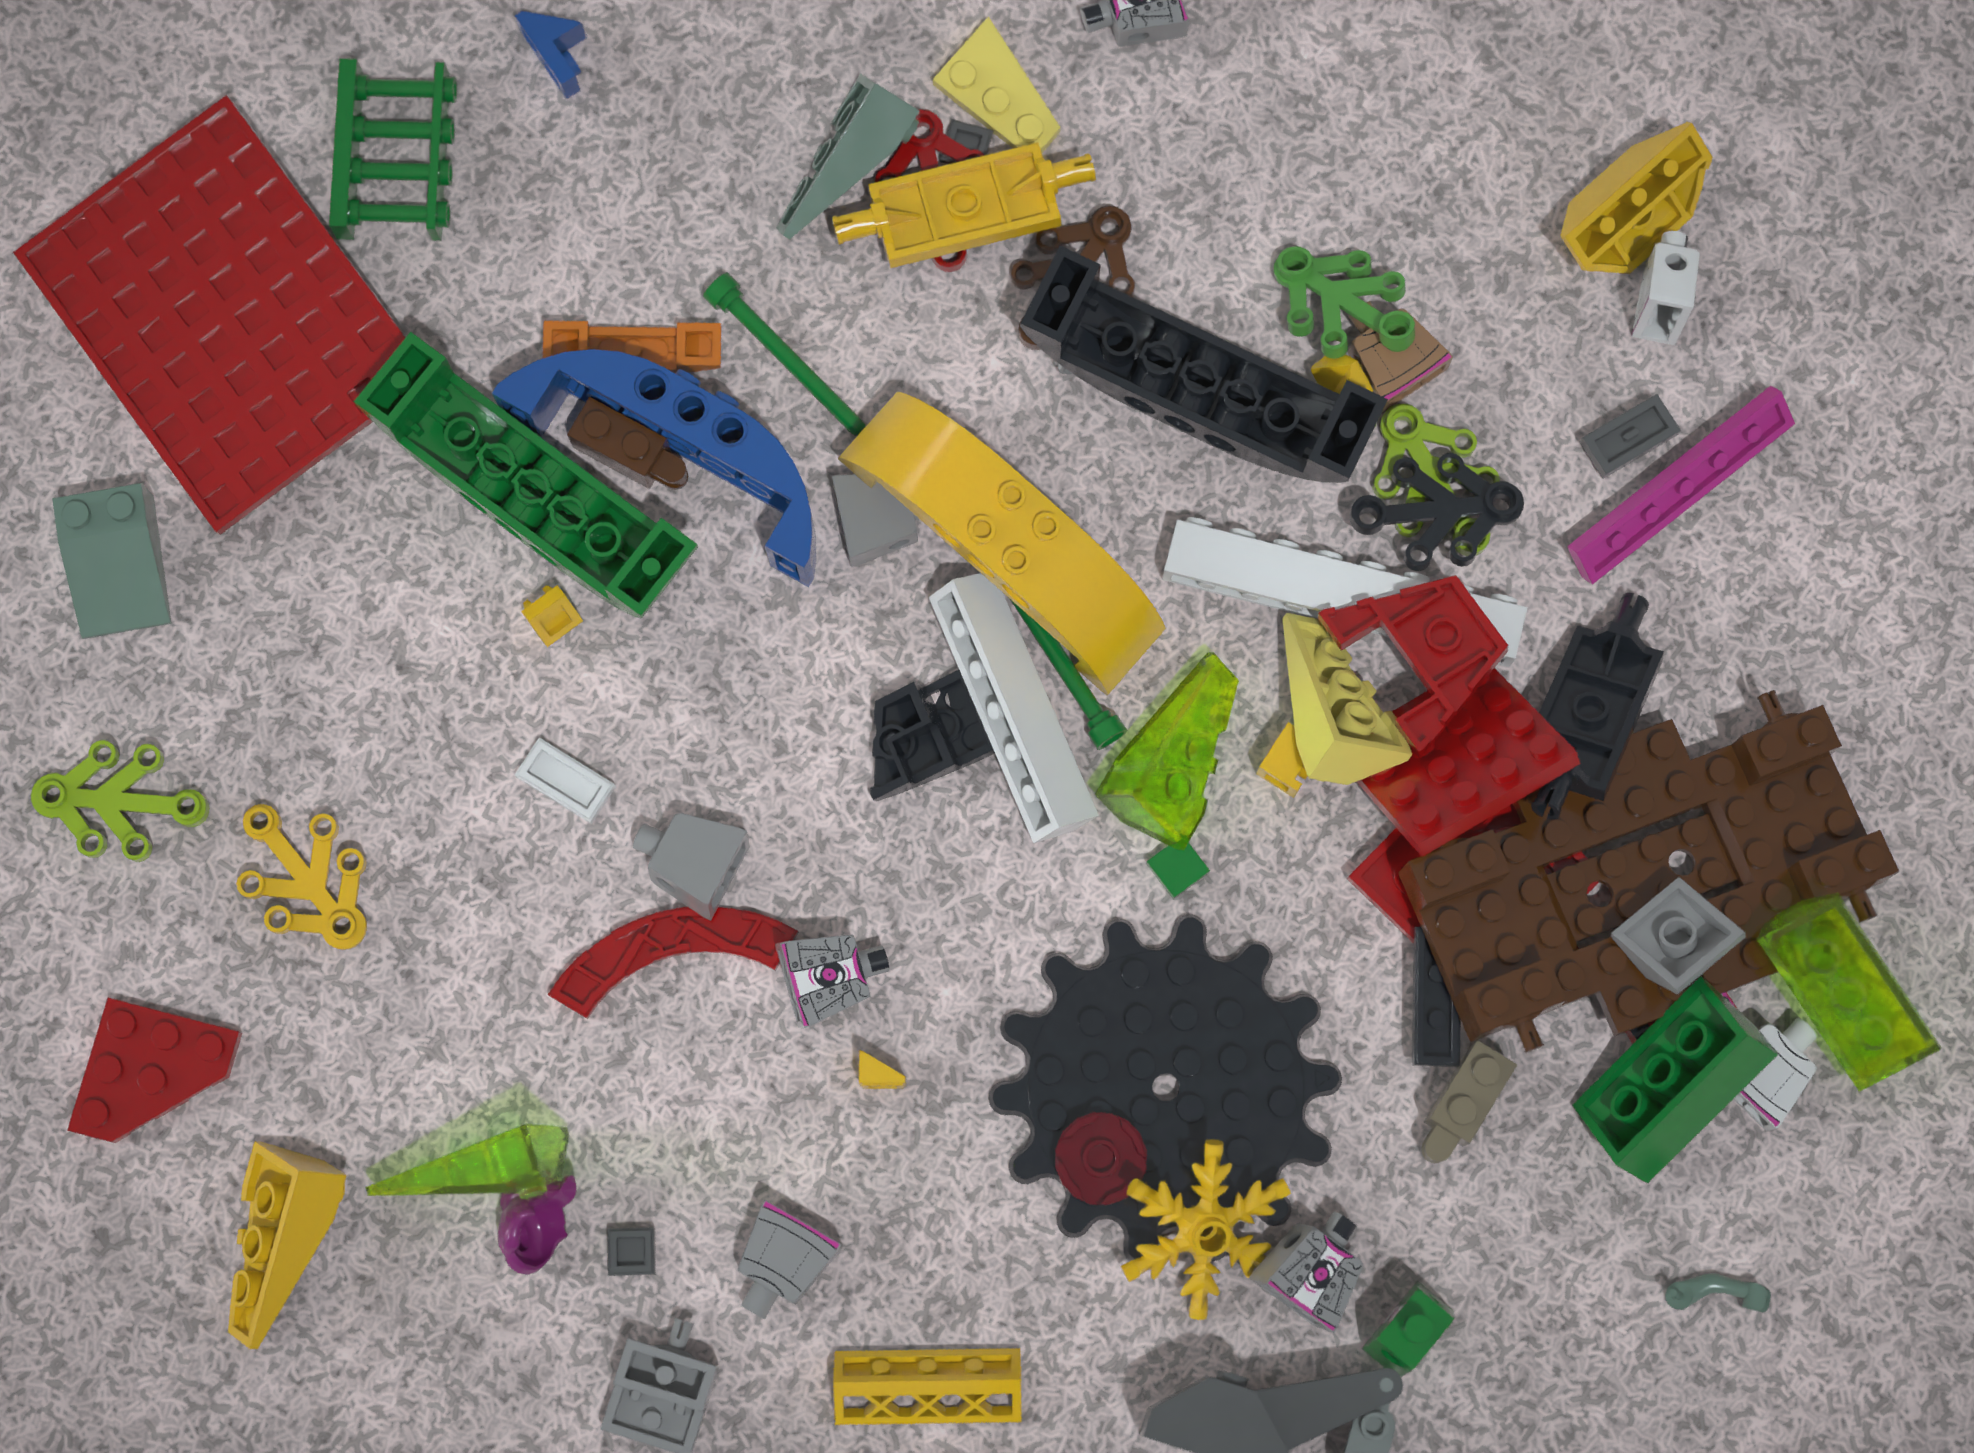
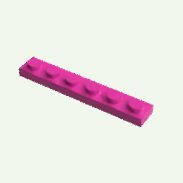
(1681, 485)

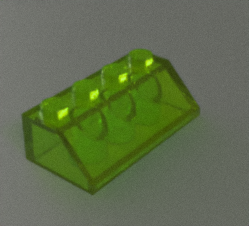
(1846, 989)

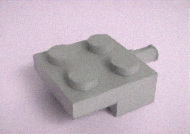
(660, 1393)

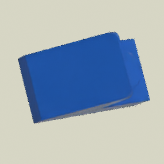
(550, 41)

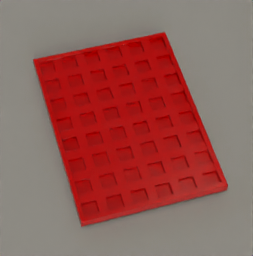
(217, 312)

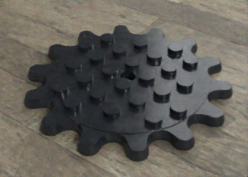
(1176, 1017)

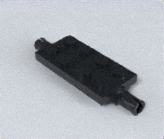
(1598, 702)

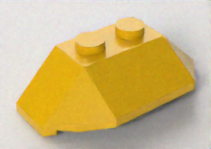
(1636, 201)

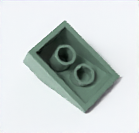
(113, 559)

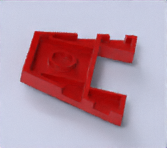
(1440, 637)

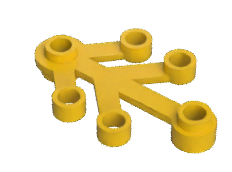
(308, 882)

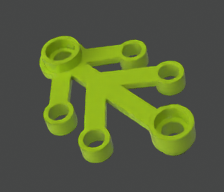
(1417, 450)
(111, 800)

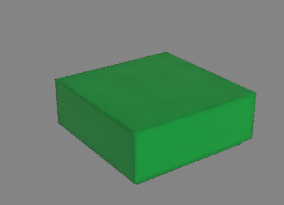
(1177, 869)

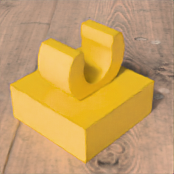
(551, 615)

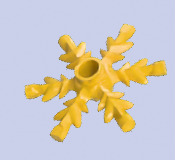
(1203, 1228)

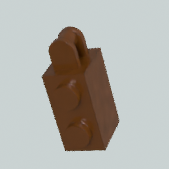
(626, 447)

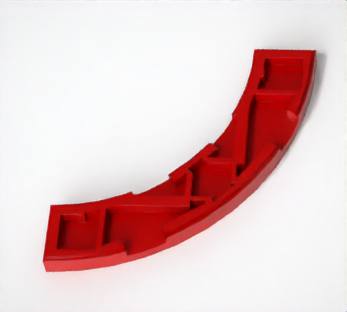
(662, 937)

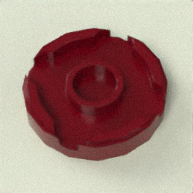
(1100, 1158)

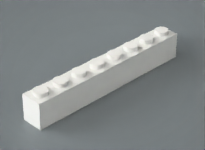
(1302, 581)

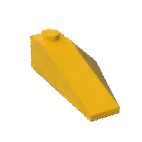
(289, 1215)

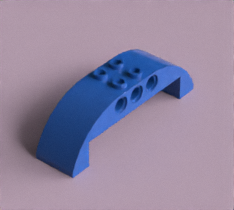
(629, 384)

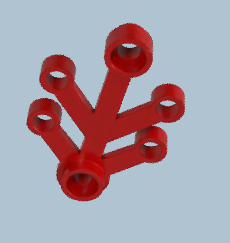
(927, 156)

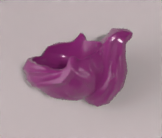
(534, 1226)

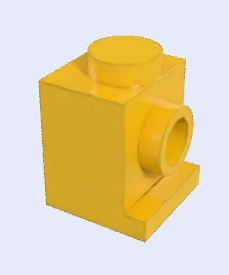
(1284, 763)

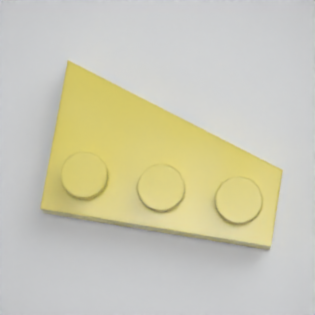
(997, 91)

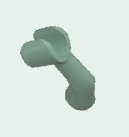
(1687, 1292)

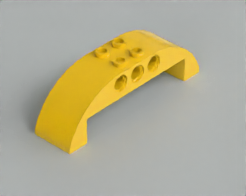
(1009, 535)

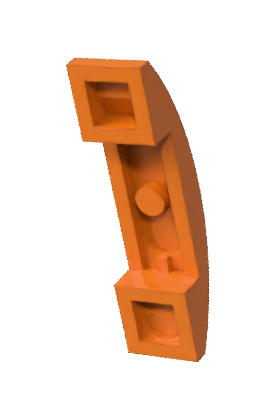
(687, 347)

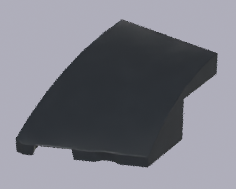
(925, 738)

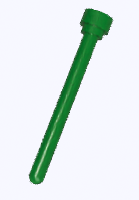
(725, 295)
(1102, 724)

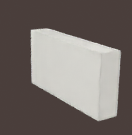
(565, 780)

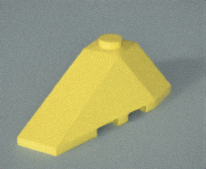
(1334, 715)

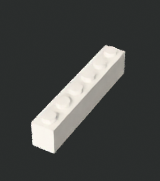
(1013, 707)

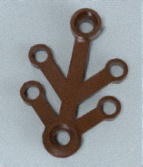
(1093, 250)

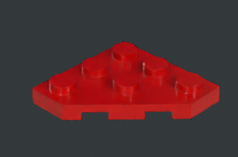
(146, 1068)

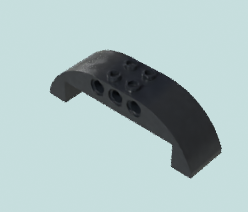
(1197, 377)

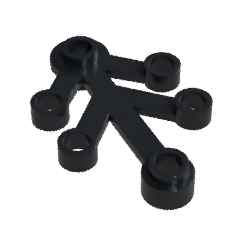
(1443, 508)

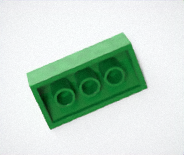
(1673, 1080)

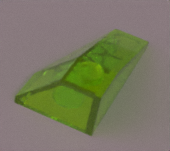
(1166, 765)
(507, 1163)

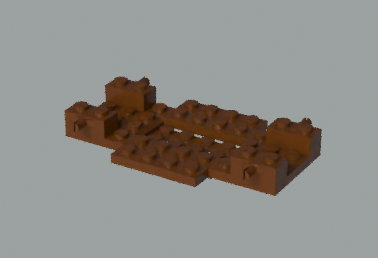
(1770, 825)

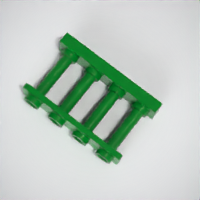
(353, 128)

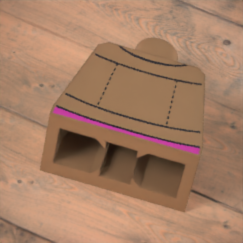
(1398, 373)

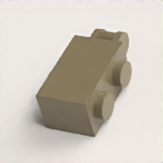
(1465, 1101)

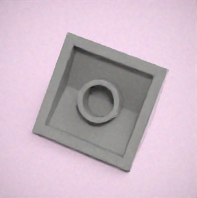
(1676, 936)

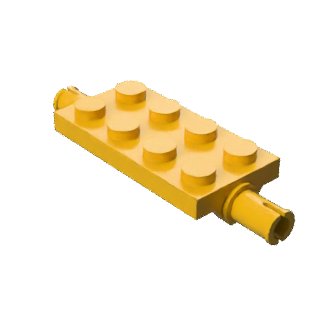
(965, 204)

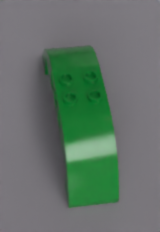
(522, 480)

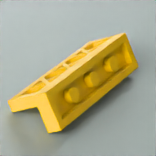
(927, 1378)

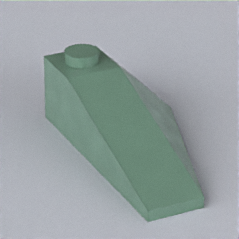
(868, 131)

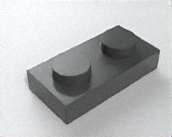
(1630, 436)

